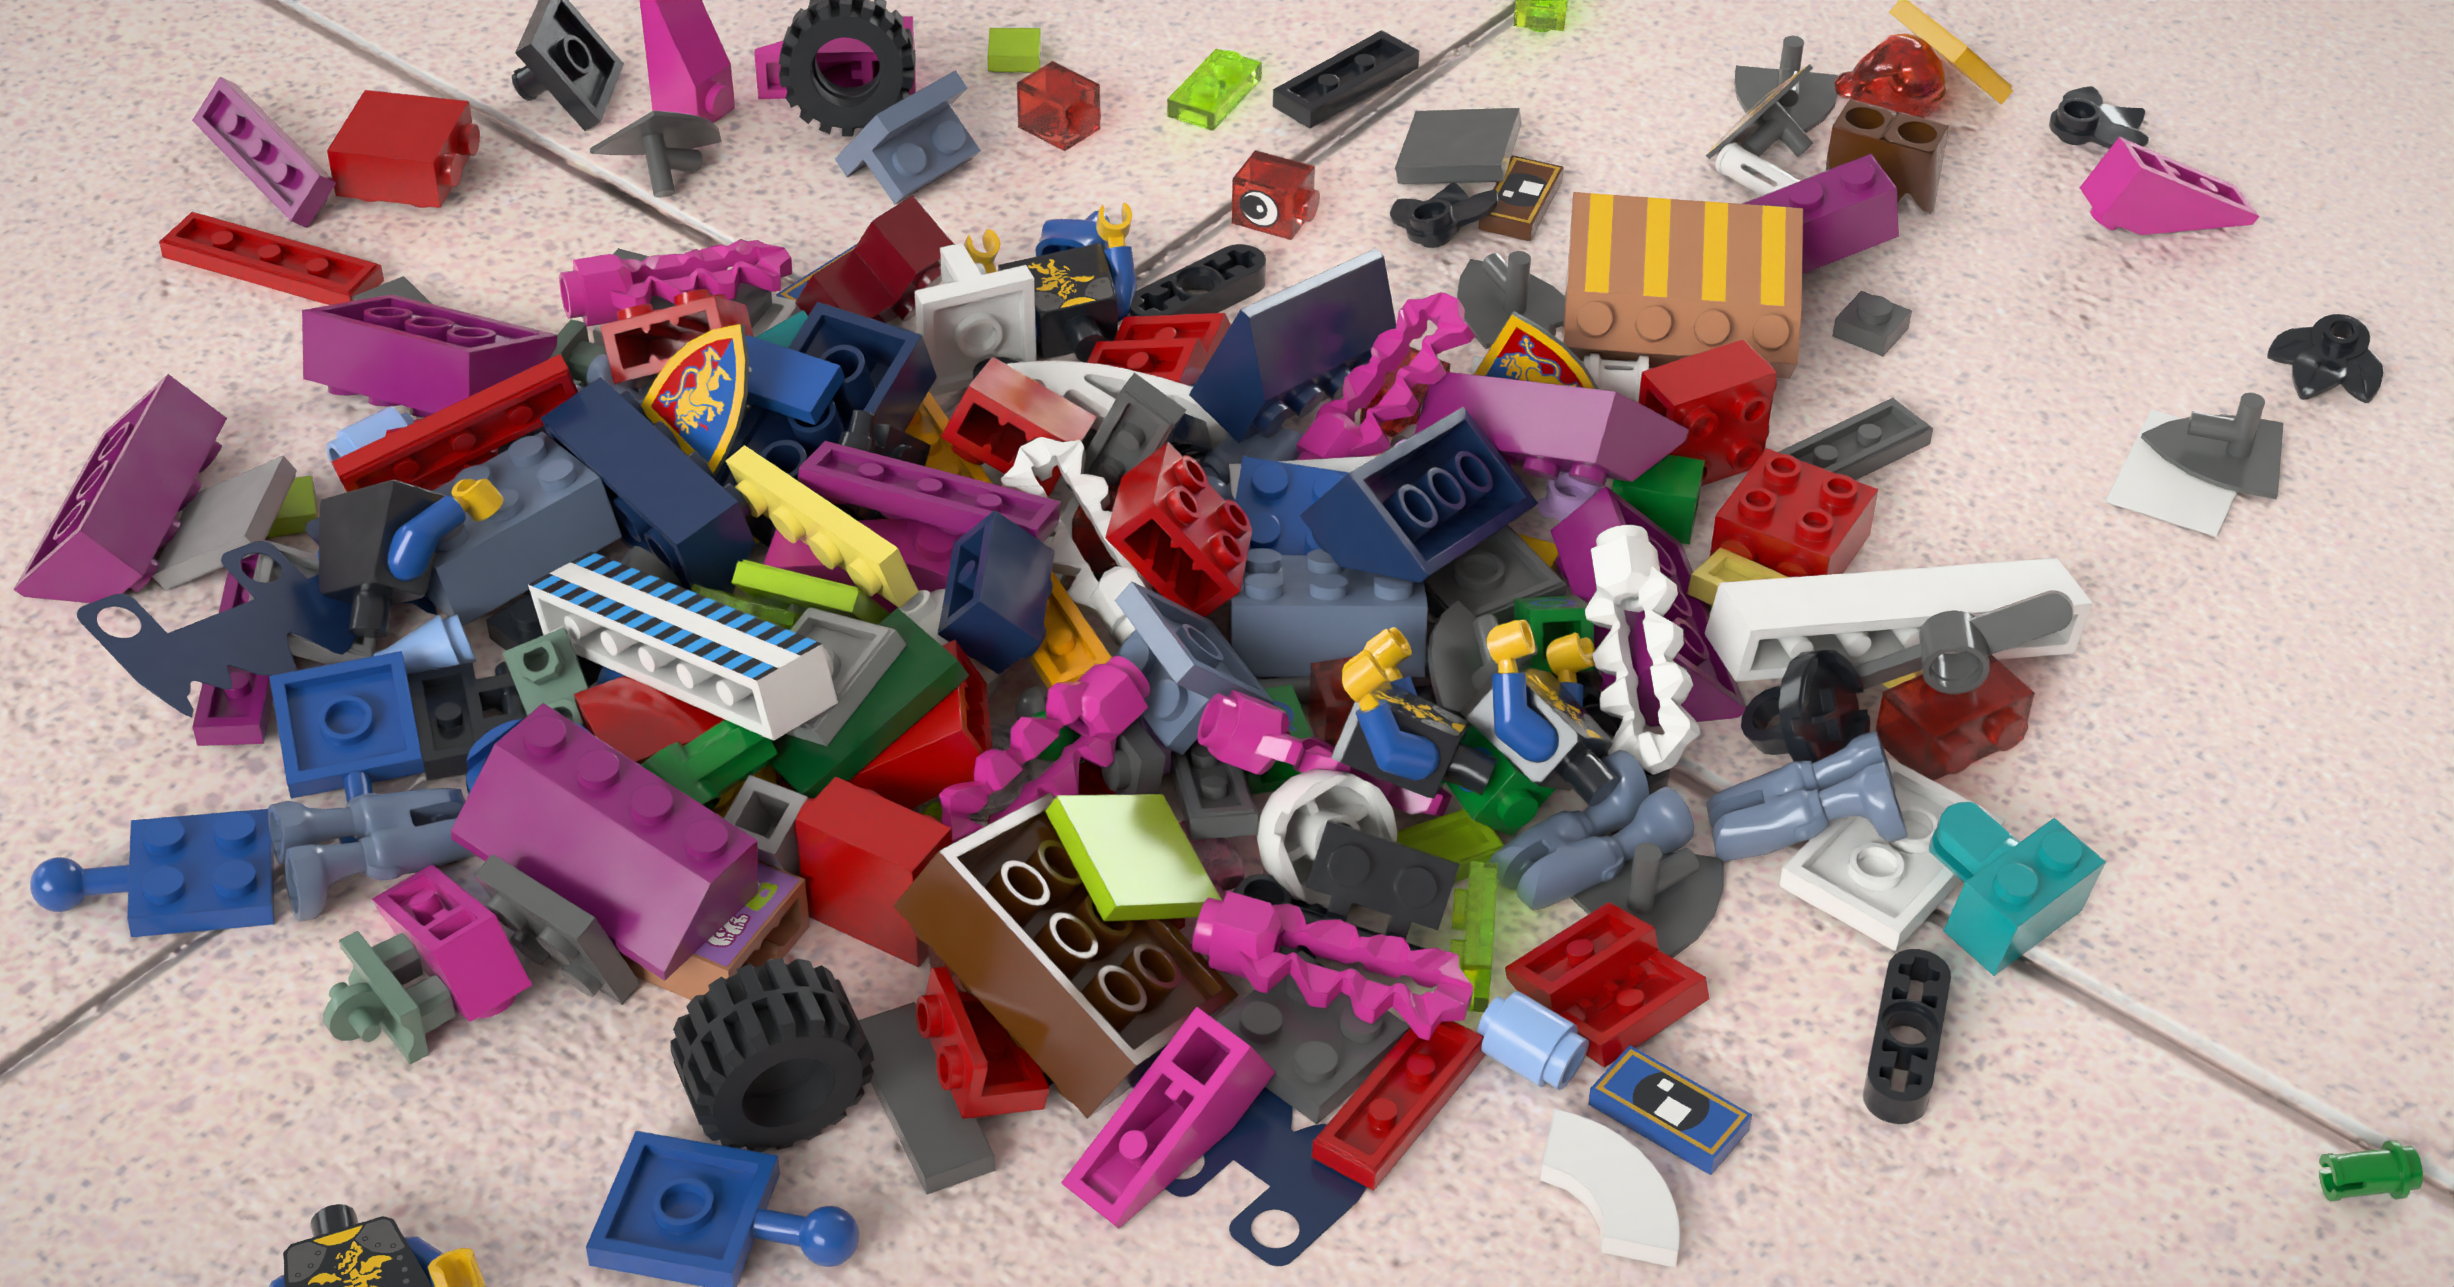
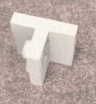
(975, 318)

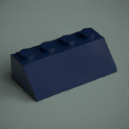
(1296, 347)
(884, 375)
(654, 488)
(1420, 503)

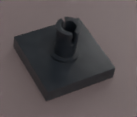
(568, 61)

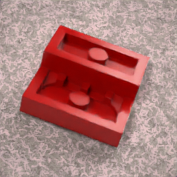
(1164, 345)
(640, 718)
(1609, 981)

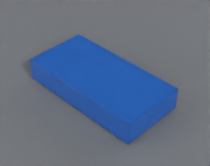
(790, 381)

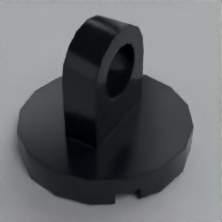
(1814, 707)

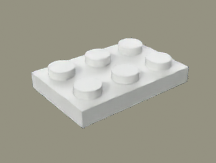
(1875, 882)

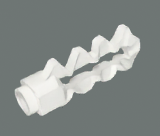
(1092, 493)
(1632, 581)

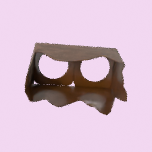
(1902, 144)

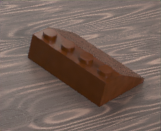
(1028, 942)

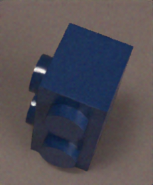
(997, 593)

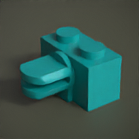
(2011, 887)

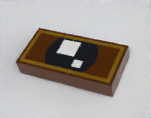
(1523, 198)

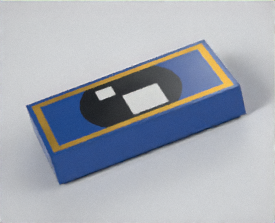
(1670, 1109)

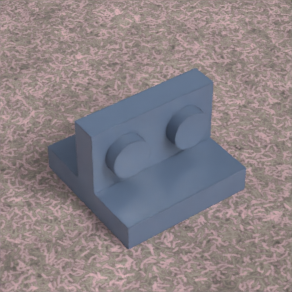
(913, 140)
(1182, 661)

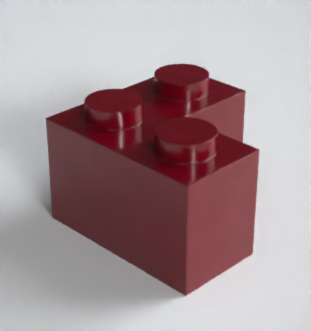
(884, 268)

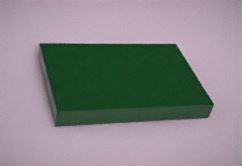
(902, 696)

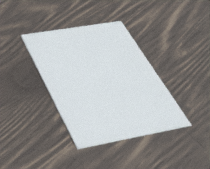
(2166, 492)

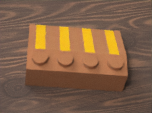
(1682, 279)

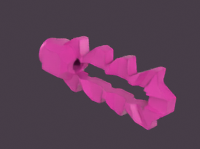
(609, 284)
(1334, 429)
(1095, 706)
(1257, 734)
(1246, 939)

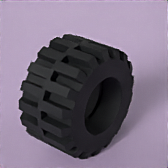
(836, 104)
(771, 1055)

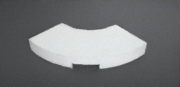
(1616, 1185)

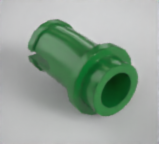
(2363, 1173)

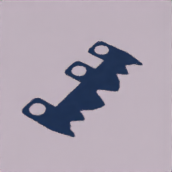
(241, 637)
(1284, 1161)

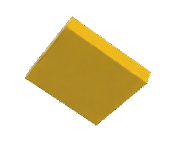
(1952, 50)

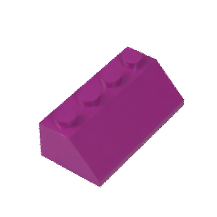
(1842, 210)
(414, 351)
(1557, 426)
(126, 499)
(1714, 689)
(609, 839)

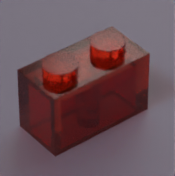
(1949, 732)

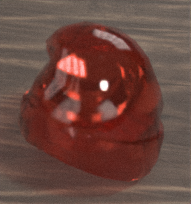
(1897, 76)

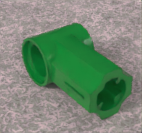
(712, 762)

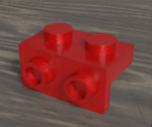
(976, 1053)

